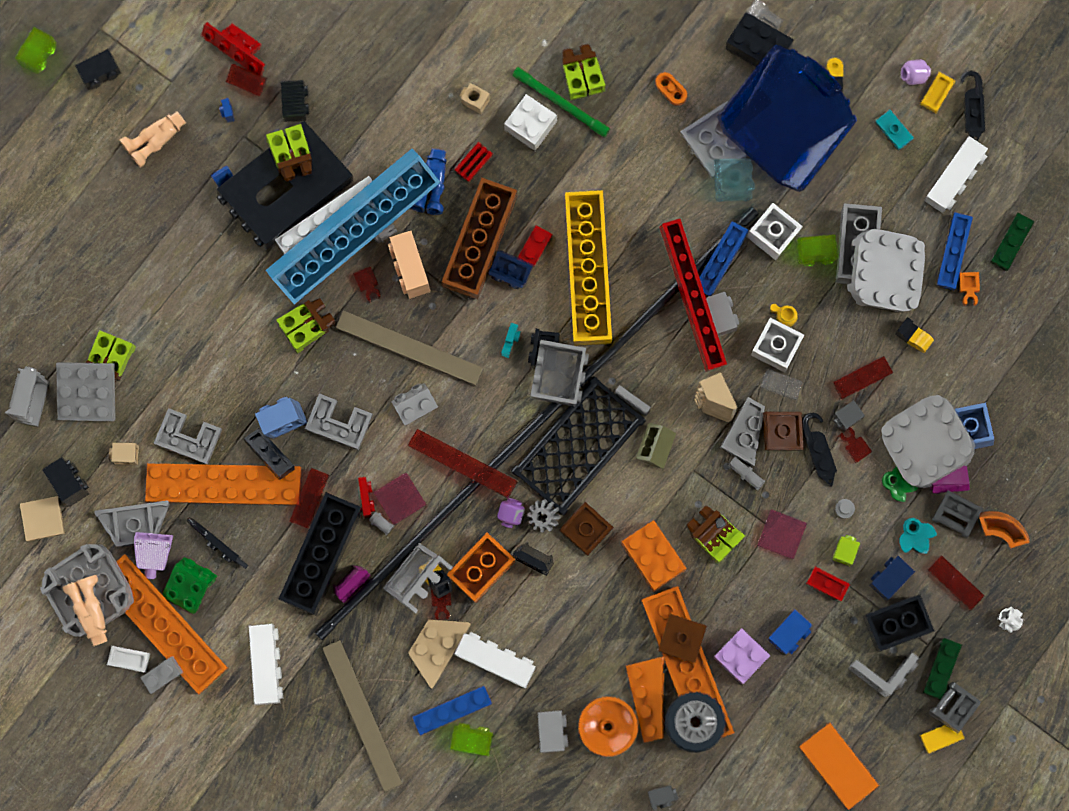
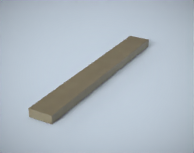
(409, 348)
(362, 716)

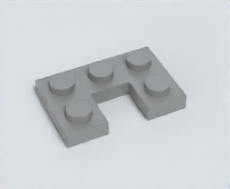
(322, 424)
(196, 449)

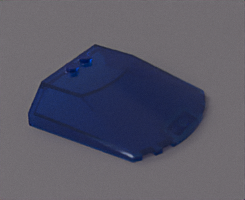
(788, 117)

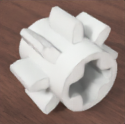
(1010, 619)

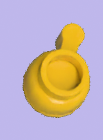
(786, 315)

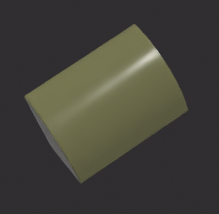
(656, 445)

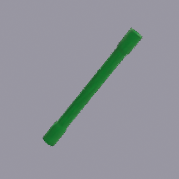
(594, 124)

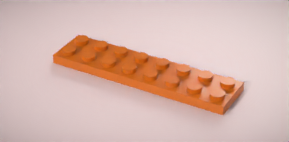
(220, 484)
(170, 630)
(685, 675)

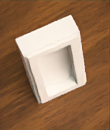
(128, 659)

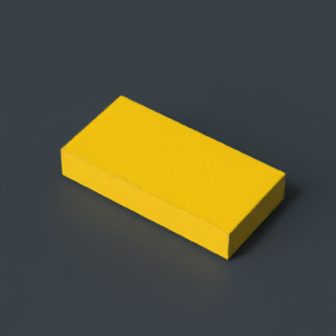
(937, 92)
(940, 738)

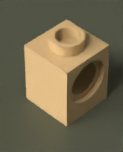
(478, 105)
(124, 453)

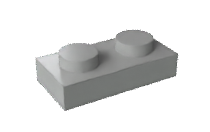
(161, 675)

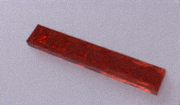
(462, 463)

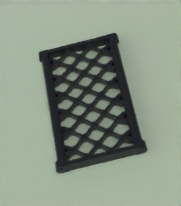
(593, 383)

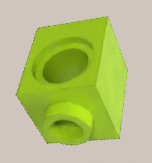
(846, 550)

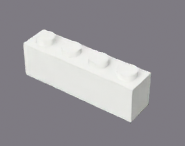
(955, 175)
(495, 660)
(264, 664)

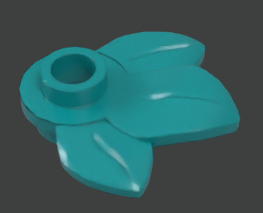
(916, 539)

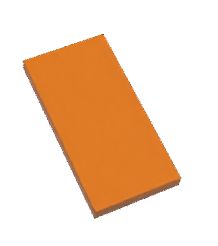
(839, 766)

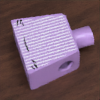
(151, 552)

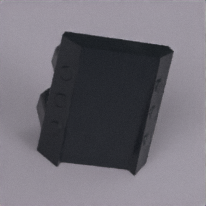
(533, 559)

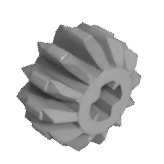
(543, 508)

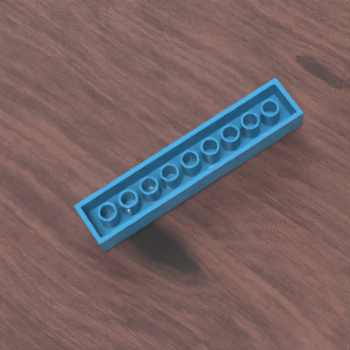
(353, 226)

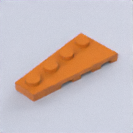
(647, 690)

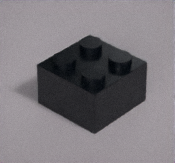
(66, 482)

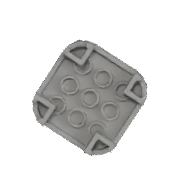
(887, 270)
(928, 441)
(111, 589)

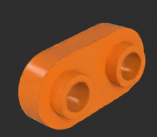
(671, 89)

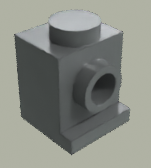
(662, 797)

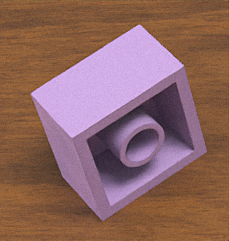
(741, 656)

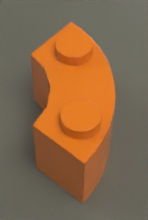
(1004, 526)

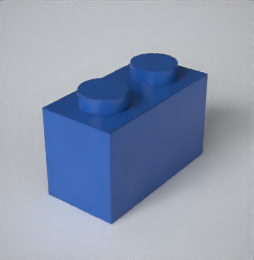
(790, 633)

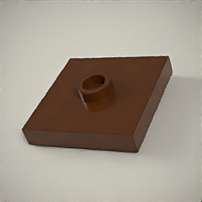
(783, 431)
(586, 528)
(682, 638)

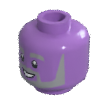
(511, 512)

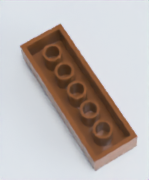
(479, 238)

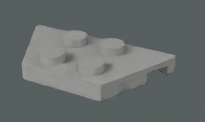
(125, 521)

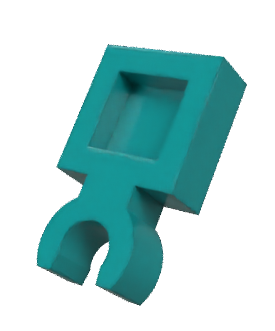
(512, 335)

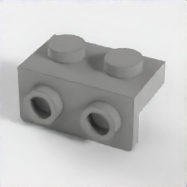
(414, 403)

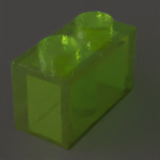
(36, 50)
(816, 249)
(472, 740)

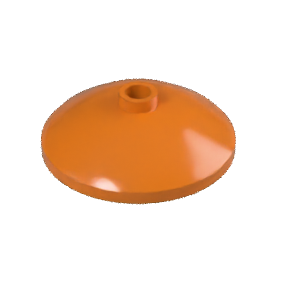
(610, 711)

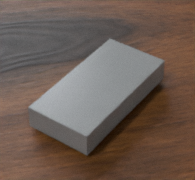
(632, 400)

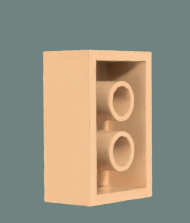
(408, 265)

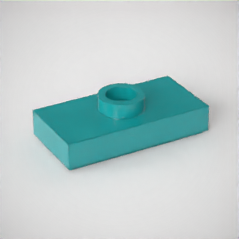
(894, 130)

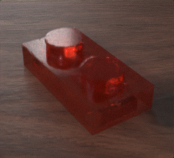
(246, 79)

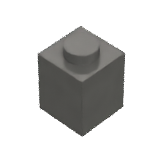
(848, 416)

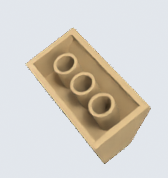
(715, 398)

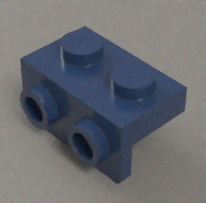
(510, 269)

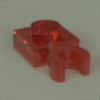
(366, 281)
(857, 447)
(441, 603)

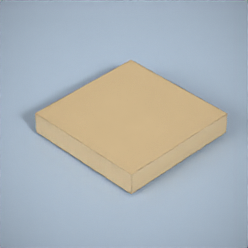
(42, 519)

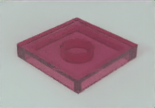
(400, 498)
(782, 534)

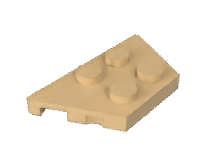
(436, 647)

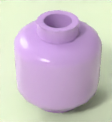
(915, 72)

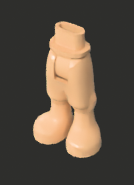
(156, 136)
(90, 612)

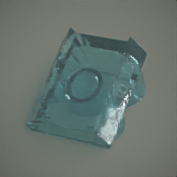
(733, 179)

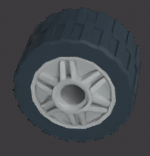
(710, 717)

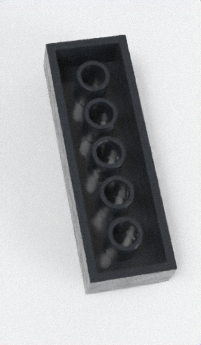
(320, 554)

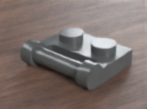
(960, 508)
(960, 712)

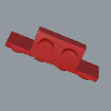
(236, 45)

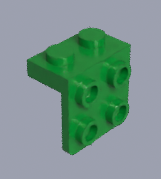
(188, 584)

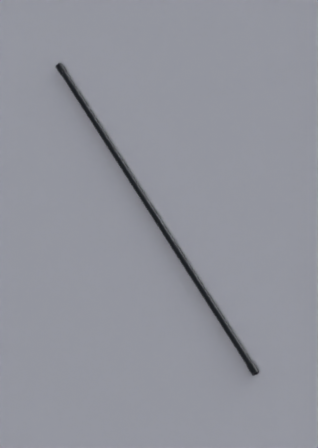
(328, 626)

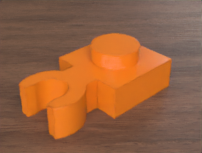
(969, 284)

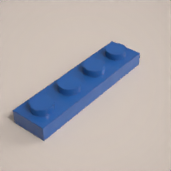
(954, 251)
(722, 257)
(452, 710)

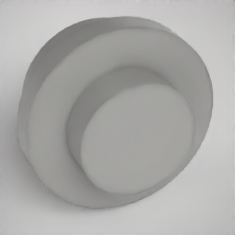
(845, 508)

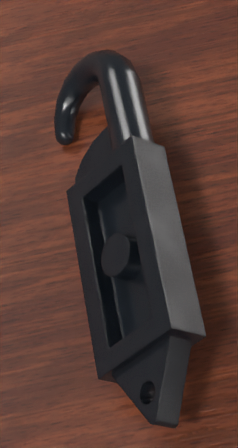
(974, 106)
(819, 450)
(214, 543)

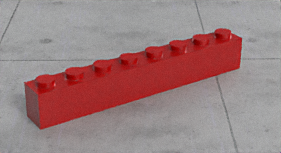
(693, 295)

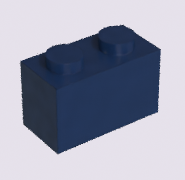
(891, 578)

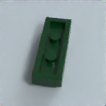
(1012, 241)
(942, 668)

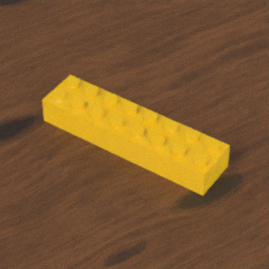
(588, 268)

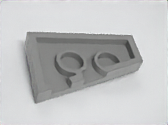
(744, 432)

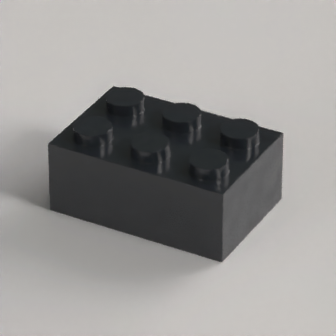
(754, 39)
(898, 623)

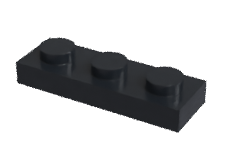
(269, 454)

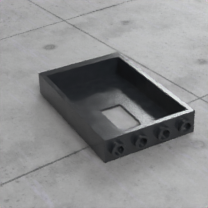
(306, 196)

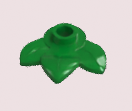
(900, 487)

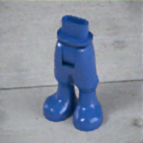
(436, 162)

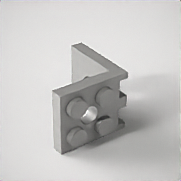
(896, 680)

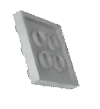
(710, 142)
(85, 391)

